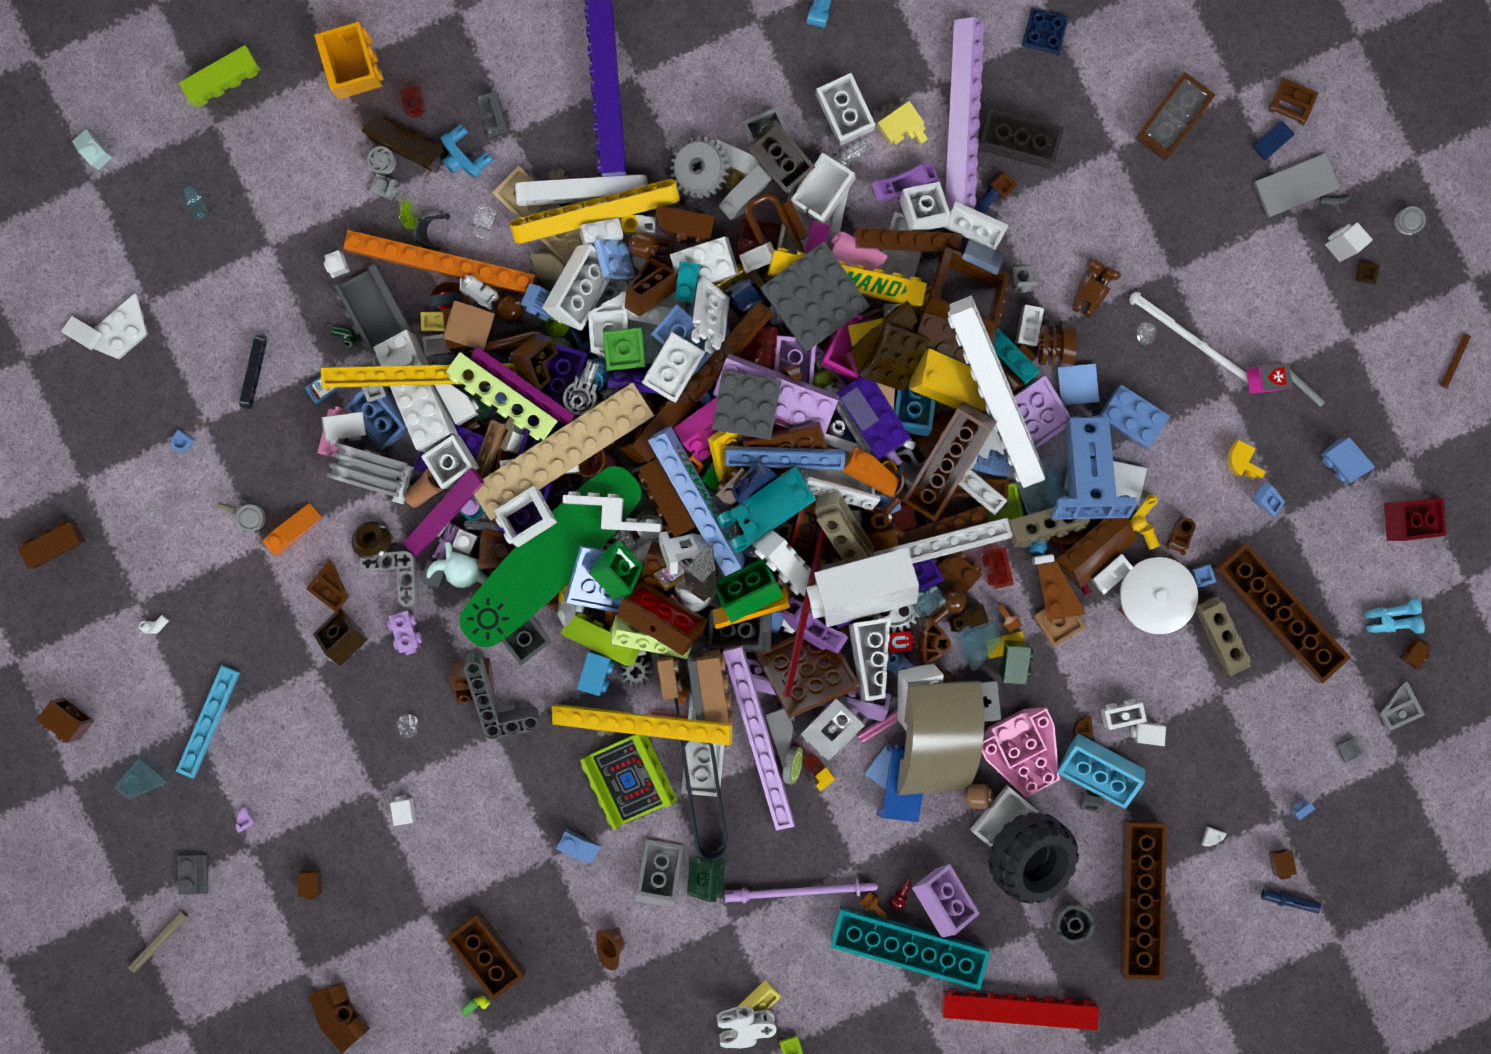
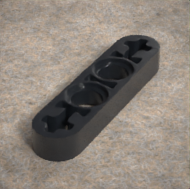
(253, 372)

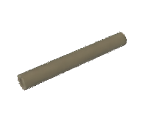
(158, 941)

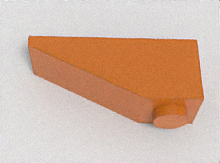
(870, 471)
(291, 530)

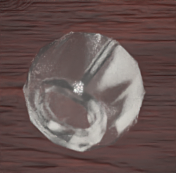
(407, 726)

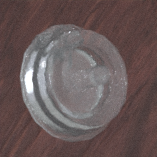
(1146, 333)

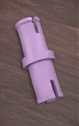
(448, 536)

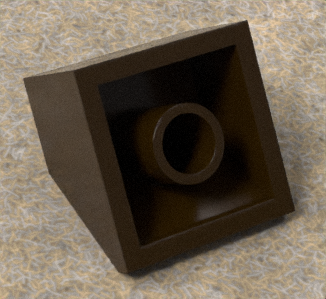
(340, 637)

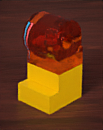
(820, 771)

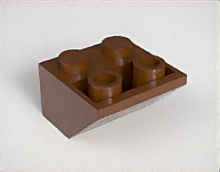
(460, 683)

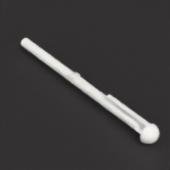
(1136, 298)

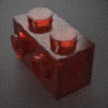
(998, 568)

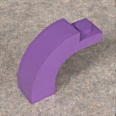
(891, 188)
(815, 630)

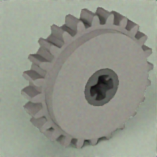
(713, 167)

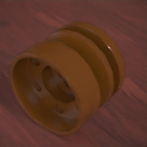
(1057, 345)

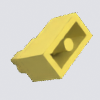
(903, 122)

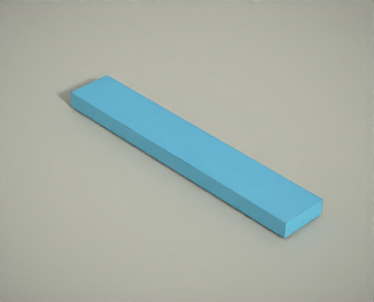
(208, 721)

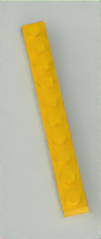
(392, 376)
(642, 724)

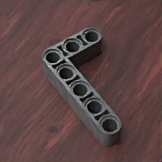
(485, 703)

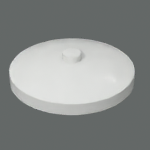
(1158, 595)

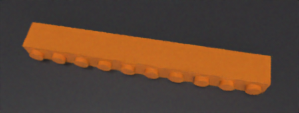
(437, 262)

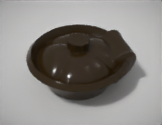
(371, 540)

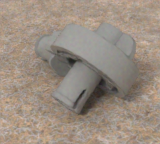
(582, 391)

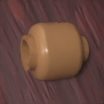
(979, 796)

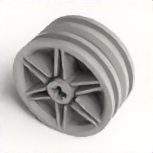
(367, 469)

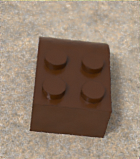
(685, 225)

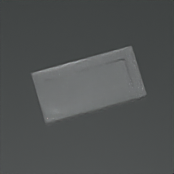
(860, 409)

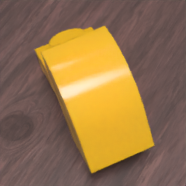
(1239, 458)

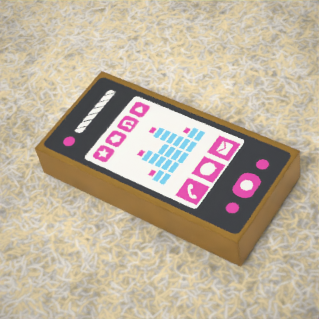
(667, 580)

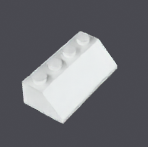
(577, 288)

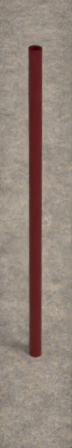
(804, 615)

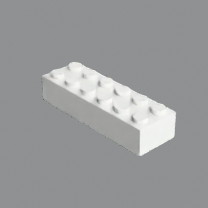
(419, 404)

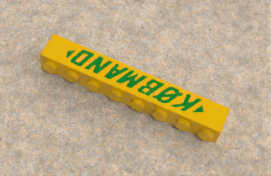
(869, 283)

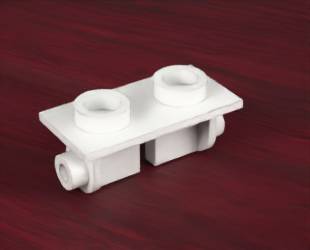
(471, 287)

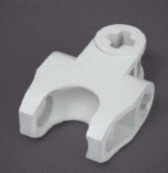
(746, 1026)

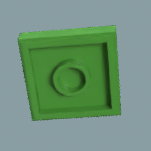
(624, 349)

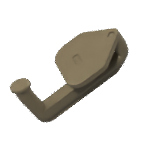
(547, 266)

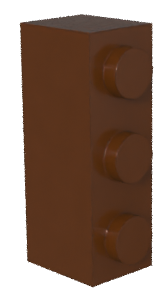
(51, 544)

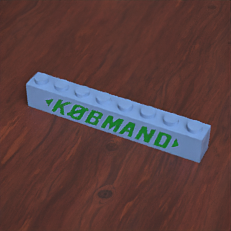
(696, 499)

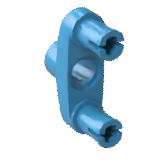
(455, 157)

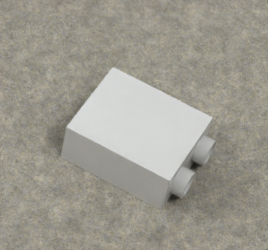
(864, 588)

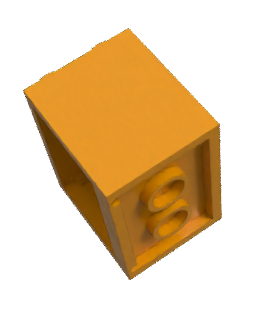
(349, 60)

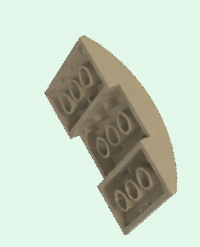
(942, 737)

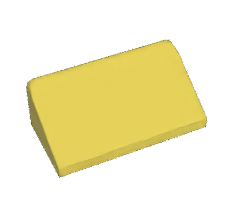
(762, 997)

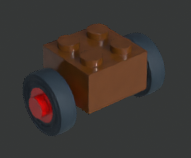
(444, 302)

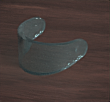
(195, 203)

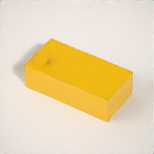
(946, 381)

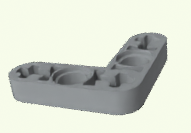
(402, 569)

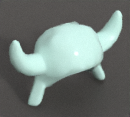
(459, 569)

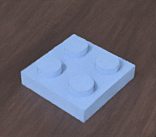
(614, 259)

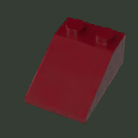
(1414, 519)

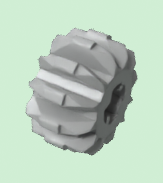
(640, 677)

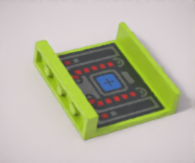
(628, 780)

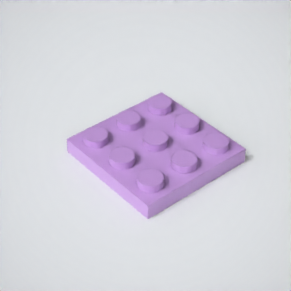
(1042, 410)

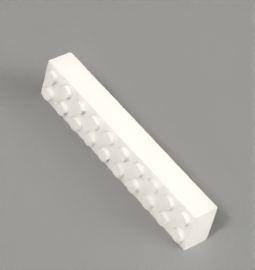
(996, 390)

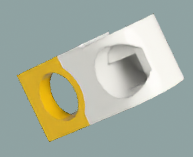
(635, 223)

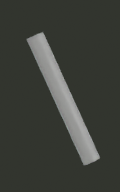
(1306, 389)

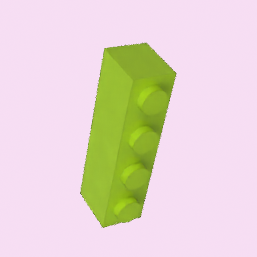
(220, 76)
(598, 639)

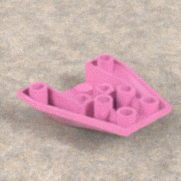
(1024, 750)

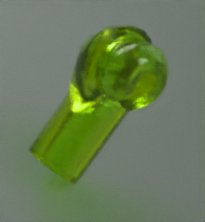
(405, 217)

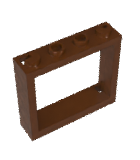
(953, 260)

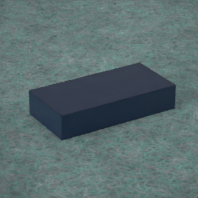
(1273, 140)

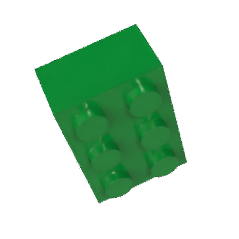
(747, 590)

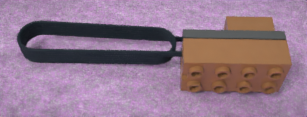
(710, 704)

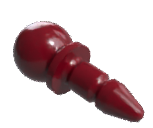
(898, 901)

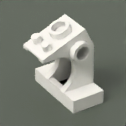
(672, 549)

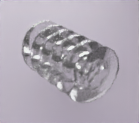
(854, 152)

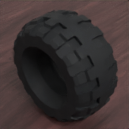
(1046, 871)

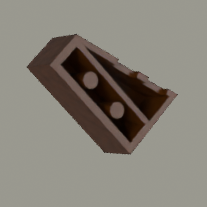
(650, 287)

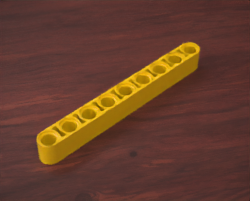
(594, 210)

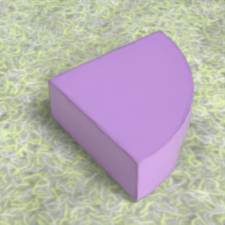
(244, 819)

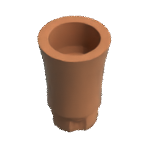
(422, 490)

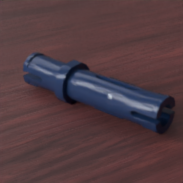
(1282, 899)

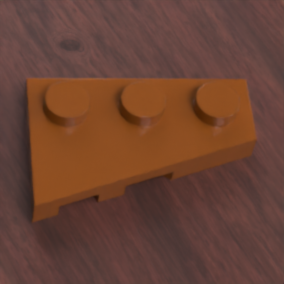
(1057, 593)

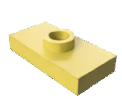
(432, 322)

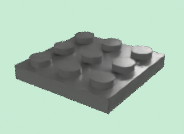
(746, 405)

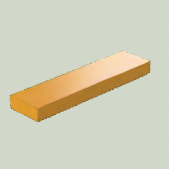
(721, 620)

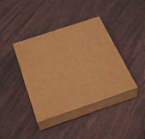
(1058, 630)

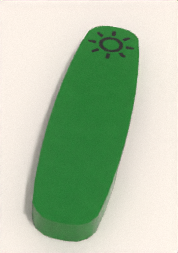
(544, 563)

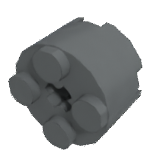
(1073, 933)

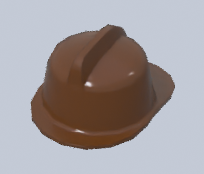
(609, 946)

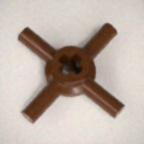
(884, 511)

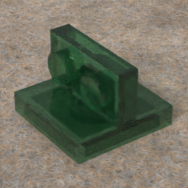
(705, 878)

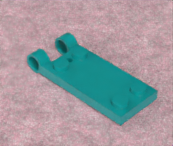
(768, 508)

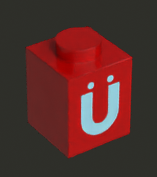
(901, 641)

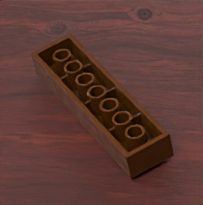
(1281, 613)
(1143, 899)

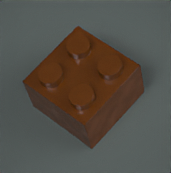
(64, 720)

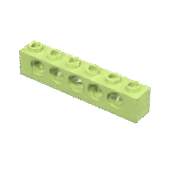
(462, 363)

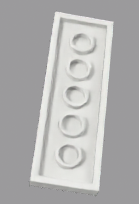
(700, 762)

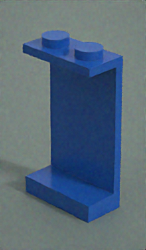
(898, 806)

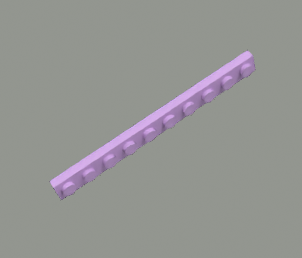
(759, 737)

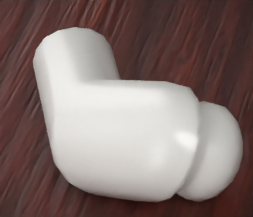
(153, 627)

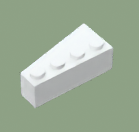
(871, 656)

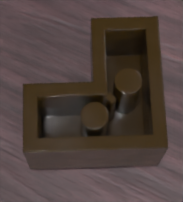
(531, 360)

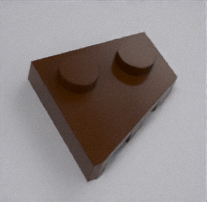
(329, 587)

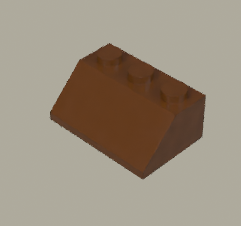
(654, 563)

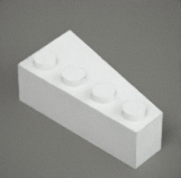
(784, 560)

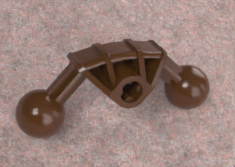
(932, 639)

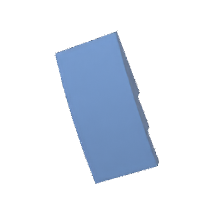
(681, 324)

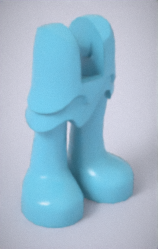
(1389, 625)

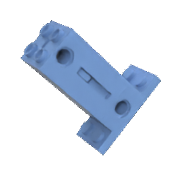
(1091, 473)

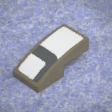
(514, 436)

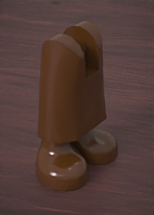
(1092, 290)

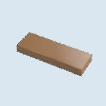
(490, 447)

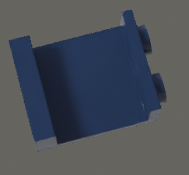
(753, 481)

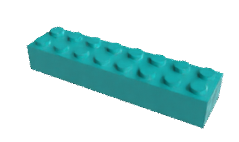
(909, 947)

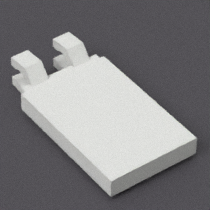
(710, 315)

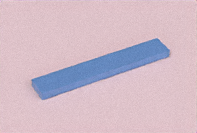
(785, 457)

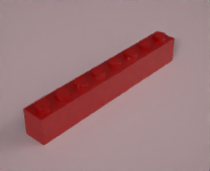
(1020, 1010)

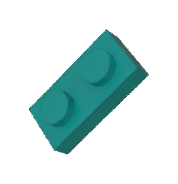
(687, 282)

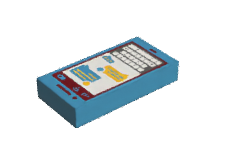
(318, 393)

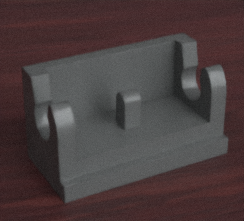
(492, 114)

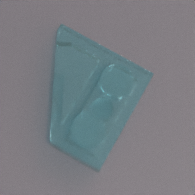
(980, 644)
(139, 780)

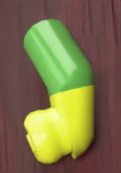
(474, 1003)

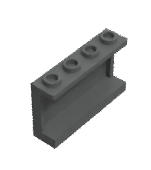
(372, 308)

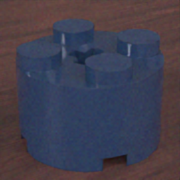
(743, 296)

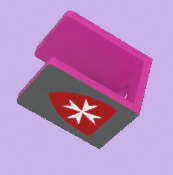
(1269, 378)

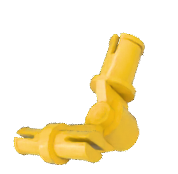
(1140, 524)

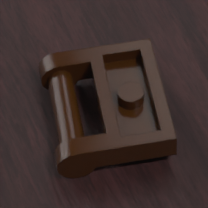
(1295, 95)

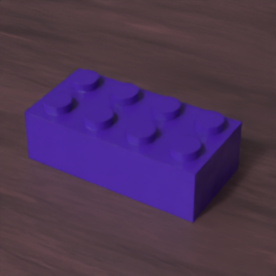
(888, 432)

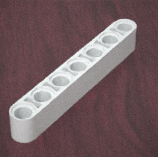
(573, 189)

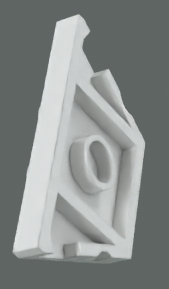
(607, 317)
(122, 329)

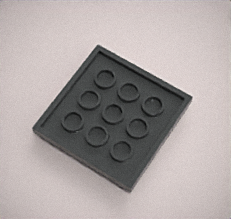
(814, 296)

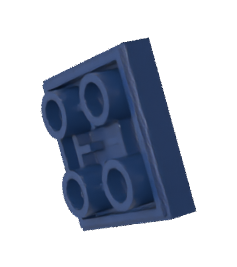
(1044, 31)

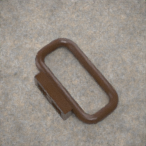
(787, 214)
(507, 345)

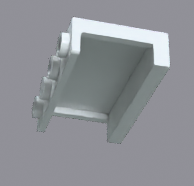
(830, 480)

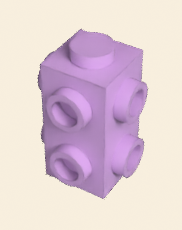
(404, 631)

